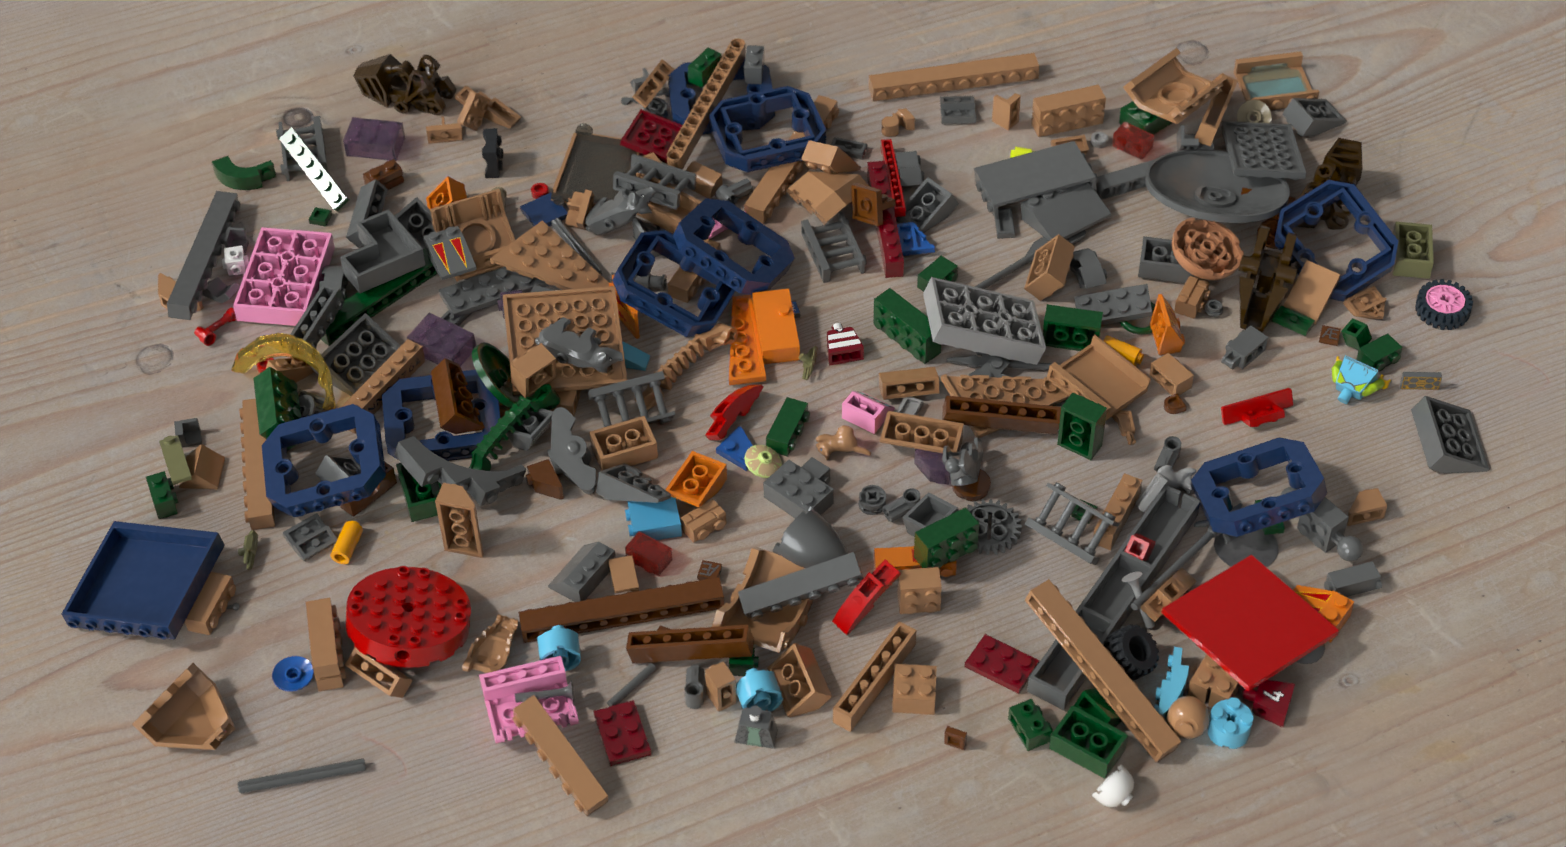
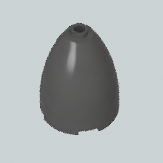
(810, 541)

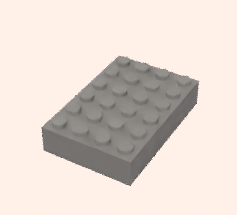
(984, 321)

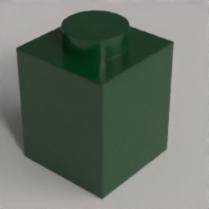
(1356, 334)
(740, 665)

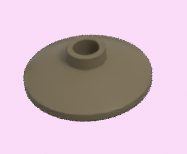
(1255, 108)

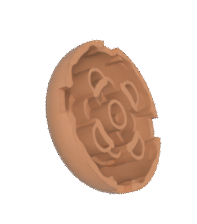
(1206, 249)

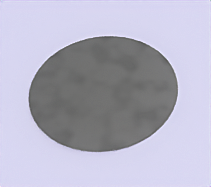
(1256, 543)

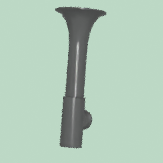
(562, 692)

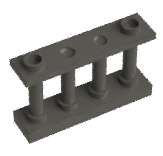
(316, 140)
(666, 173)
(820, 256)
(636, 386)
(1071, 543)

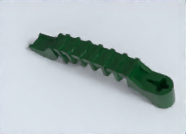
(543, 398)

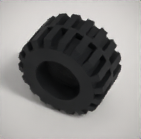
(1133, 650)

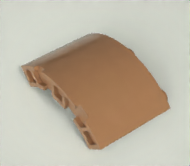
(772, 630)

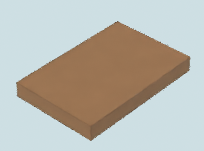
(1312, 290)

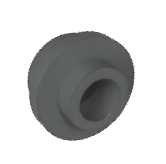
(1214, 308)

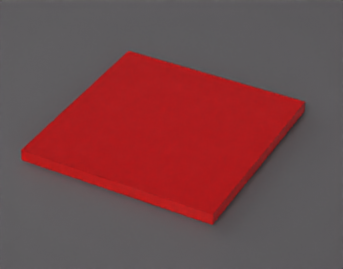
(1250, 622)

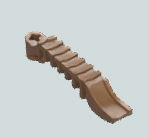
(719, 335)

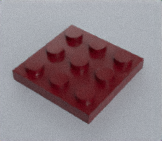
(650, 134)

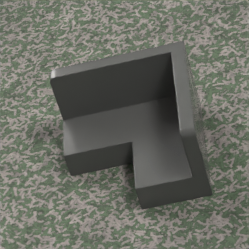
(1188, 141)

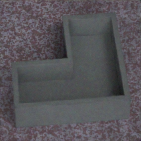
(386, 252)

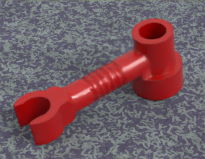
(206, 334)

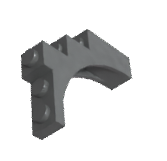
(429, 468)

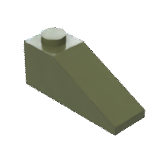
(175, 459)

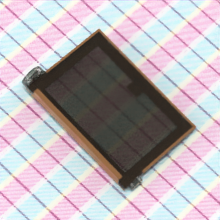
(591, 166)

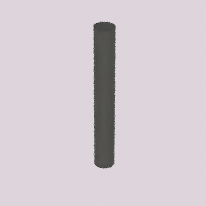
(631, 685)

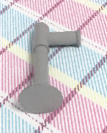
(1133, 580)

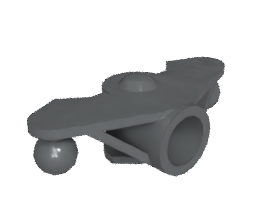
(570, 452)
(964, 464)

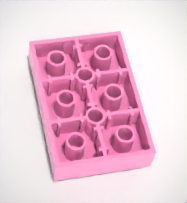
(283, 275)

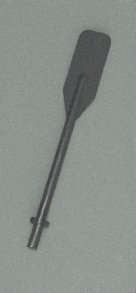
(1028, 258)

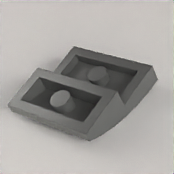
(957, 109)
(309, 537)

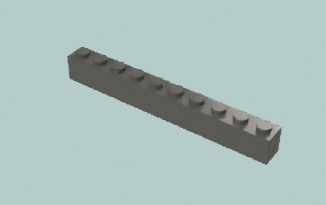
(203, 256)

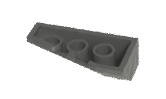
(627, 484)

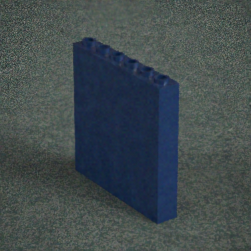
(143, 580)

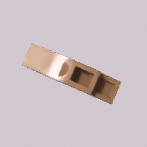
(1167, 593)

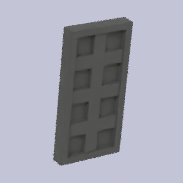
(1118, 304)

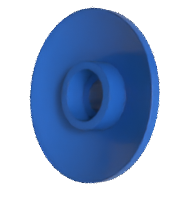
(292, 667)

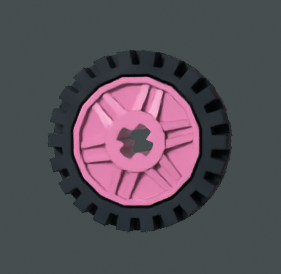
(1444, 304)

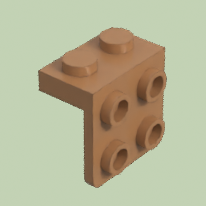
(473, 110)

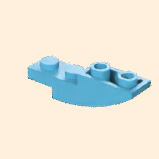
(1174, 685)

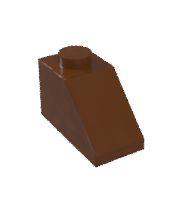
(544, 479)

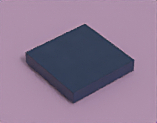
(543, 210)

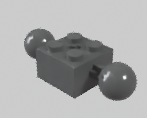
(1327, 529)

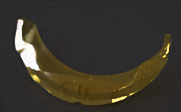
(289, 346)

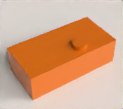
(776, 326)

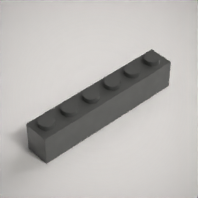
(800, 586)

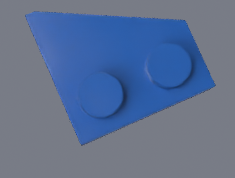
(913, 240)
(735, 447)

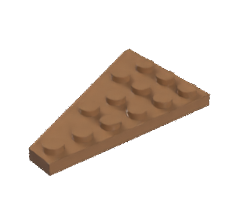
(548, 258)
(1007, 388)

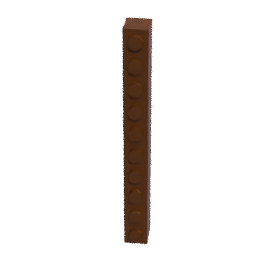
(624, 608)

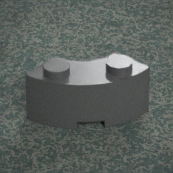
(909, 168)
(1088, 269)
(335, 277)

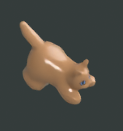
(842, 441)

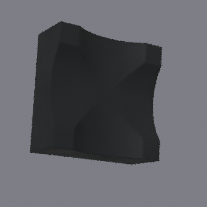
(492, 153)

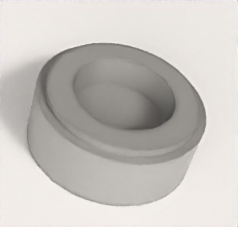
(1099, 139)

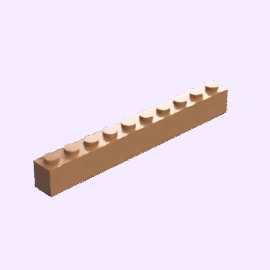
(953, 76)
(778, 178)
(1103, 670)

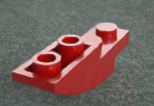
(733, 405)
(864, 595)

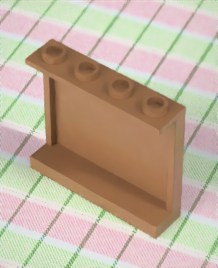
(1100, 376)

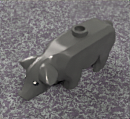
(618, 212)
(577, 349)

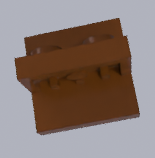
(869, 204)

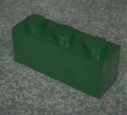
(788, 426)

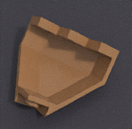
(824, 192)
(187, 714)

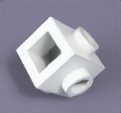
(235, 260)

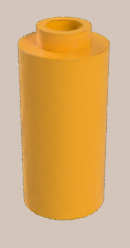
(1129, 352)
(346, 542)

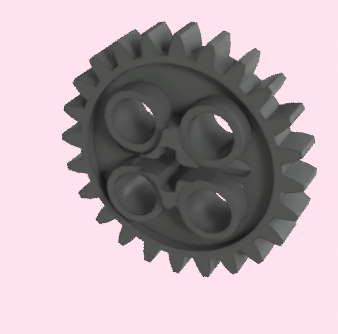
(1005, 526)

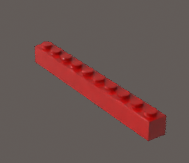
(893, 176)

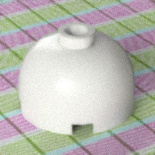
(1115, 788)

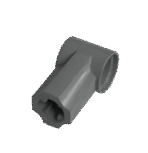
(735, 191)
(1169, 453)
(901, 505)
(694, 687)

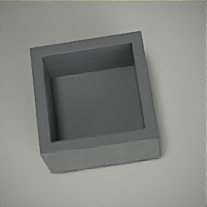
(926, 512)

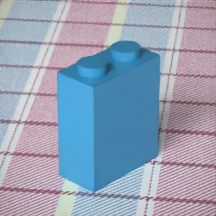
(654, 519)

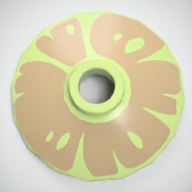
(762, 460)

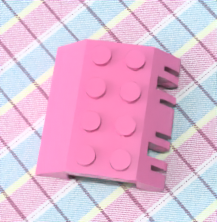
(500, 690)

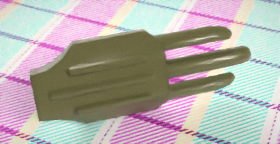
(808, 362)
(249, 549)

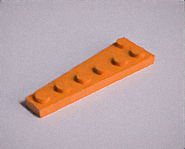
(745, 353)

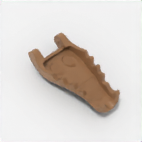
(492, 649)

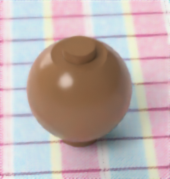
(1188, 717)

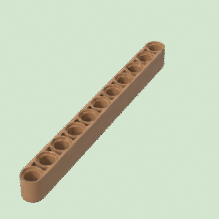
(708, 100)

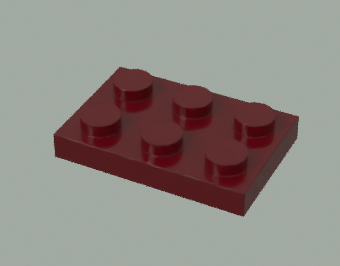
(1001, 663)
(622, 733)

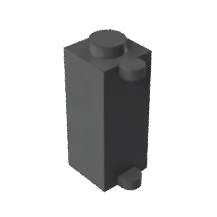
(1354, 579)

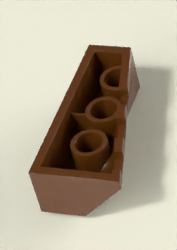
(453, 399)

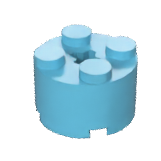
(560, 643)
(759, 690)
(1230, 723)

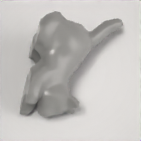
(1178, 479)

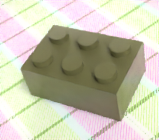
(1414, 250)

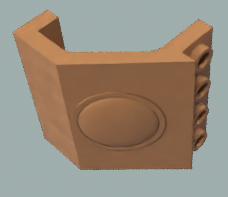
(1171, 90)
(482, 225)

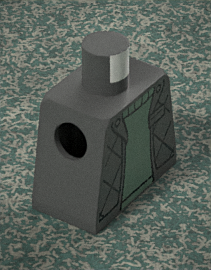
(756, 728)

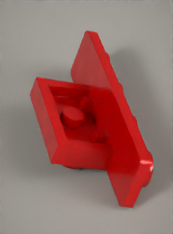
(1258, 409)

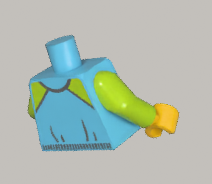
(1356, 379)

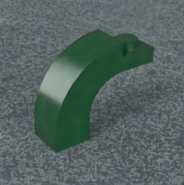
(242, 178)

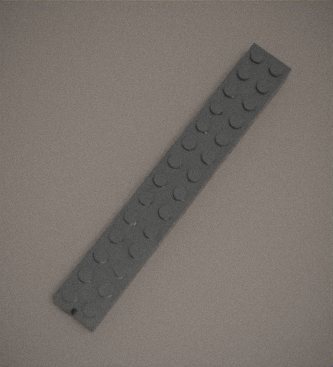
(1110, 599)

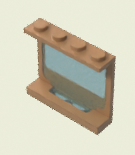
(1273, 79)

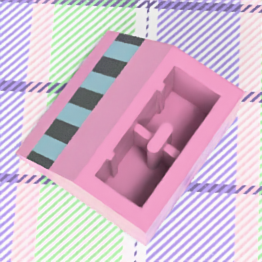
(865, 411)

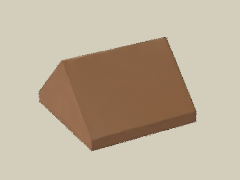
(205, 469)

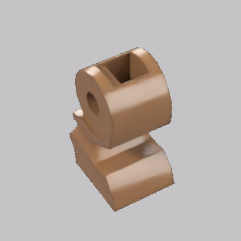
(891, 123)

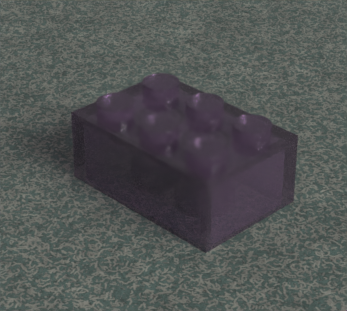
(374, 139)
(443, 340)

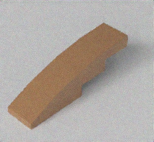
(653, 83)
(497, 111)

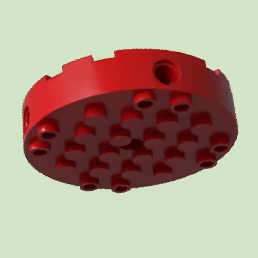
(408, 616)

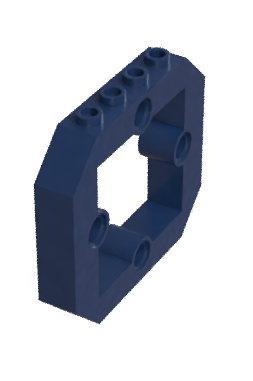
(684, 99)
(778, 152)
(1359, 207)
(698, 227)
(661, 306)
(400, 421)
(1246, 463)
(281, 473)

